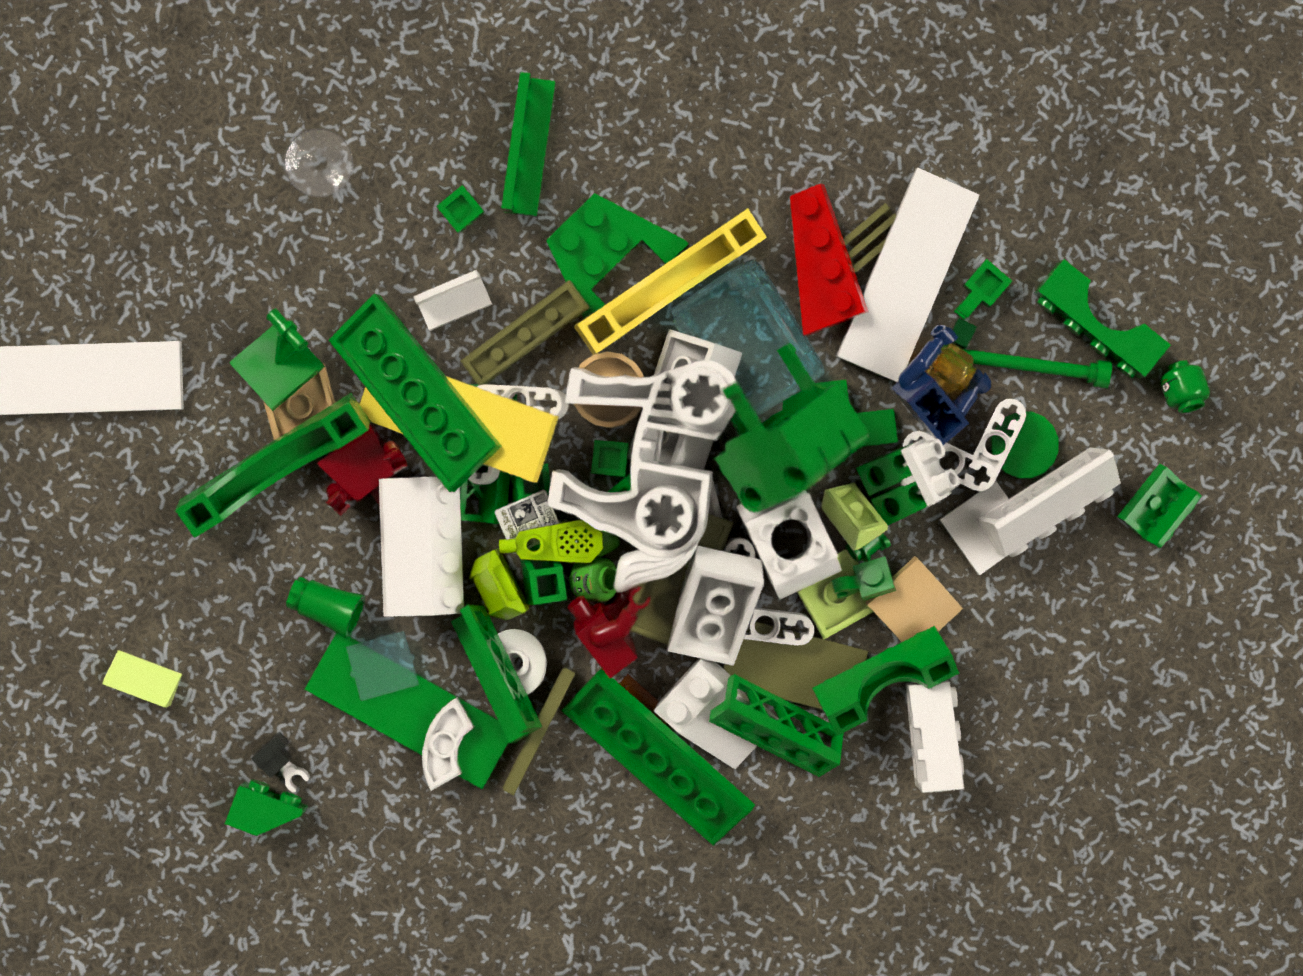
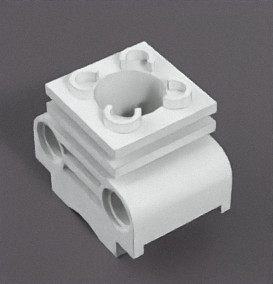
(810, 566)

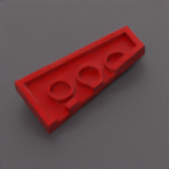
(824, 269)

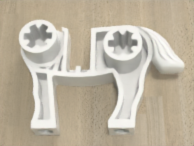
(666, 502)

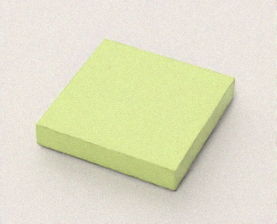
(826, 609)

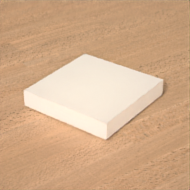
(967, 532)

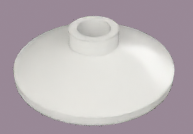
(527, 647)

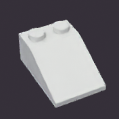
(715, 605)
(689, 706)

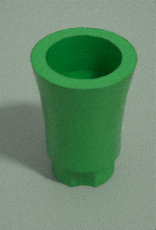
(326, 605)

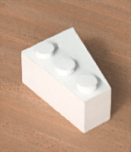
(934, 737)

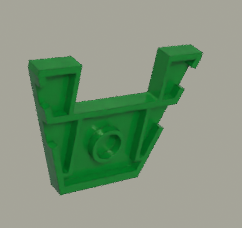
(599, 239)

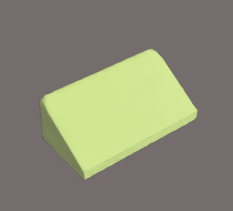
(852, 515)
(142, 679)

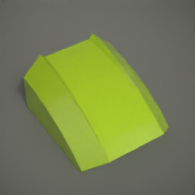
(498, 586)

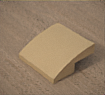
(916, 603)

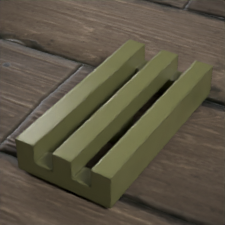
(891, 217)

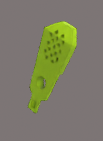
(551, 543)

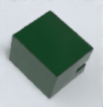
(964, 331)

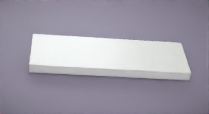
(908, 274)
(91, 378)

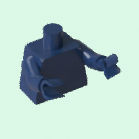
(928, 400)

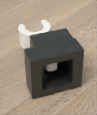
(275, 757)

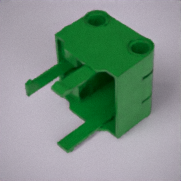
(792, 446)

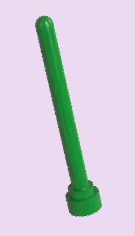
(1096, 373)

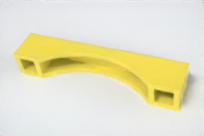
(670, 281)

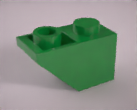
(260, 810)

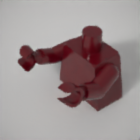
(359, 467)
(606, 629)

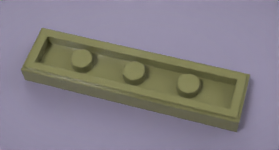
(525, 334)
(535, 738)

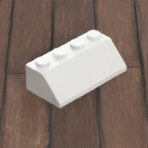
(677, 352)
(1051, 500)
(420, 547)

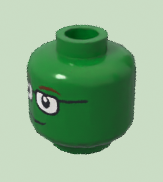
(1185, 387)

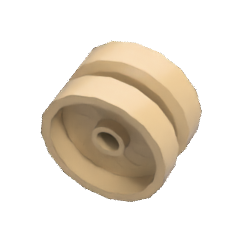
(609, 365)

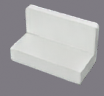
(453, 300)

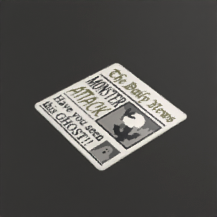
(525, 515)

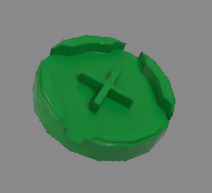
(1033, 448)

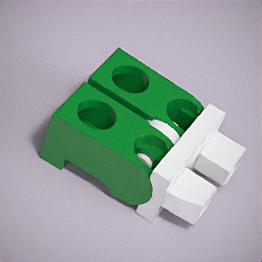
(919, 478)

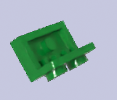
(1159, 506)

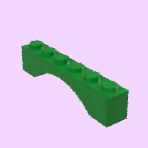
(249, 477)

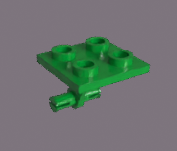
(277, 362)

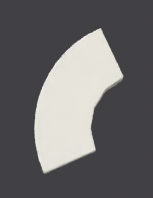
(442, 744)

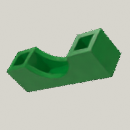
(1067, 294)
(541, 578)
(917, 659)

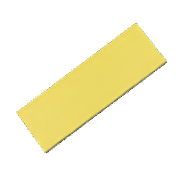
(517, 427)

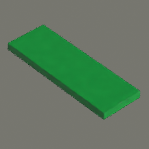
(414, 393)
(408, 712)
(658, 757)

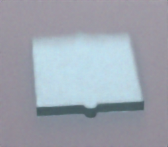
(382, 665)

